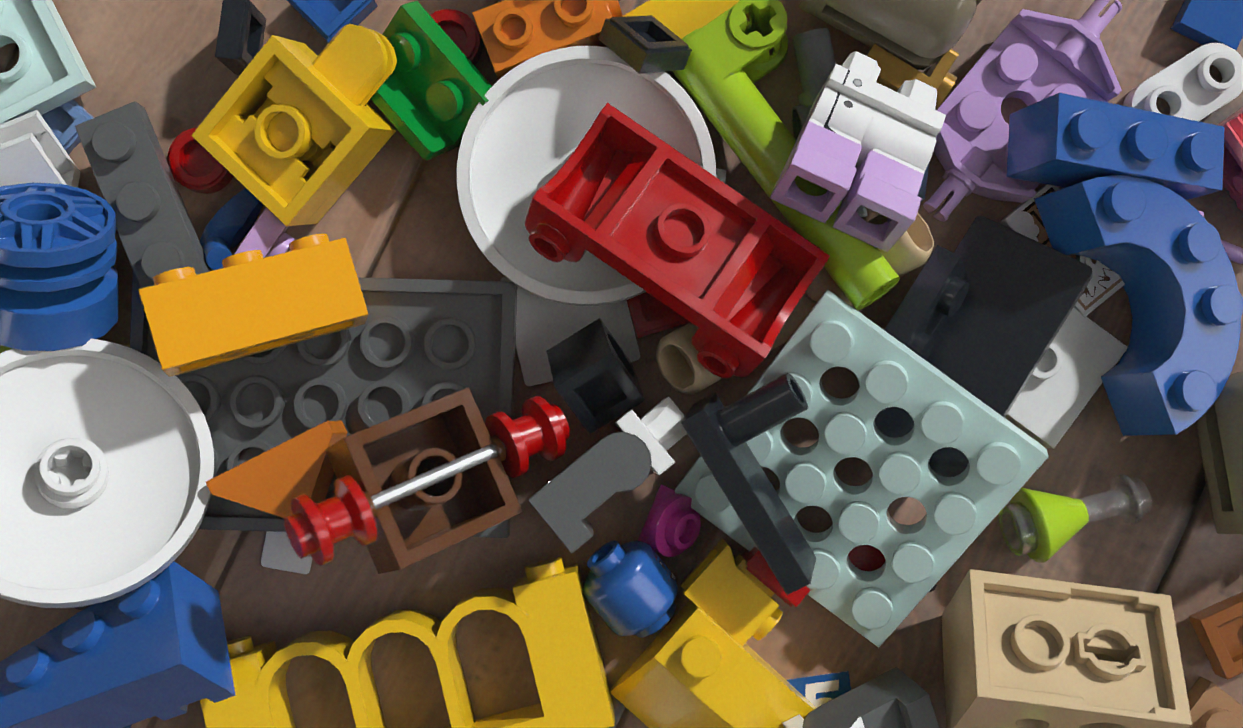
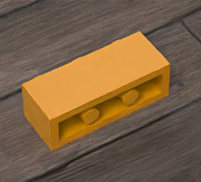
(253, 304)

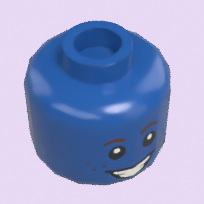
(630, 588)

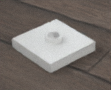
(1065, 379)

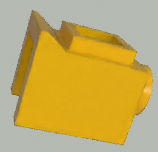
(732, 595)

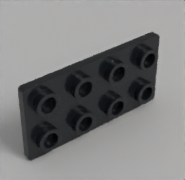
(984, 319)

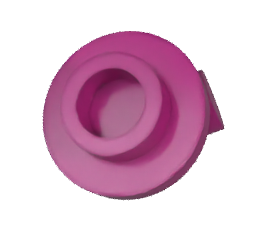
(670, 523)

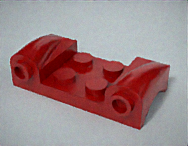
(677, 239)

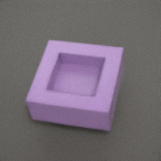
(267, 235)

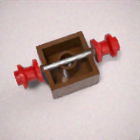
(425, 480)

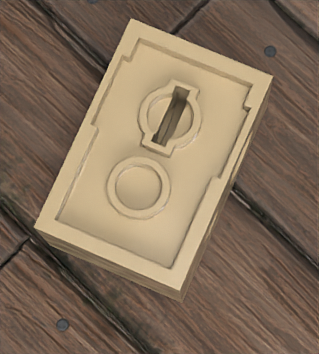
(1060, 656)

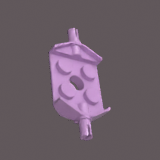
(1029, 62)

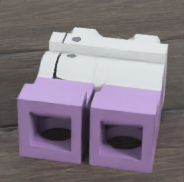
(878, 132)

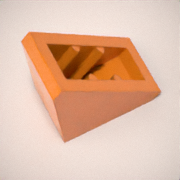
(283, 472)

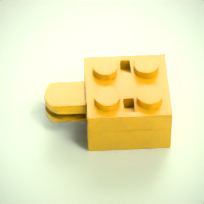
(302, 122)

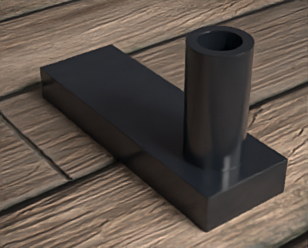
(721, 440)

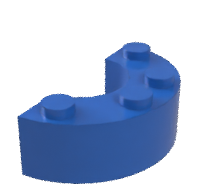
(1177, 291)

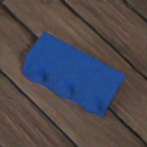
(1083, 139)

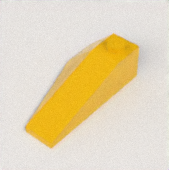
(706, 680)

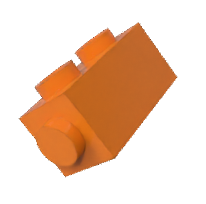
(528, 28)

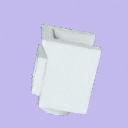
(33, 154)

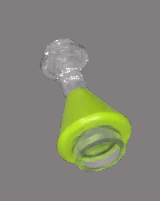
(1044, 522)

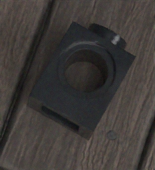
(594, 376)

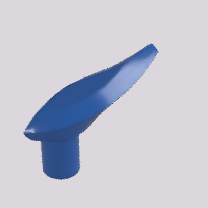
(229, 227)

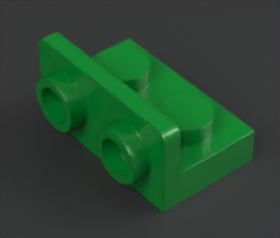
(431, 85)

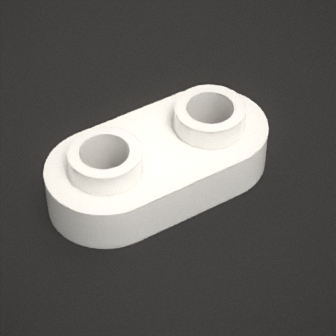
(1189, 85)

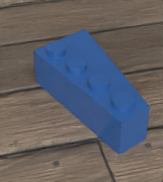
(123, 660)

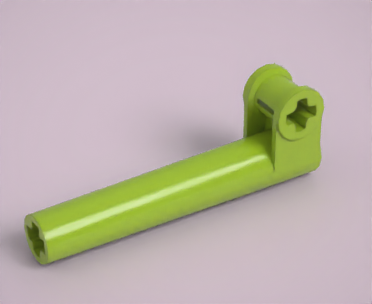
(721, 78)

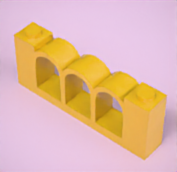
(543, 604)

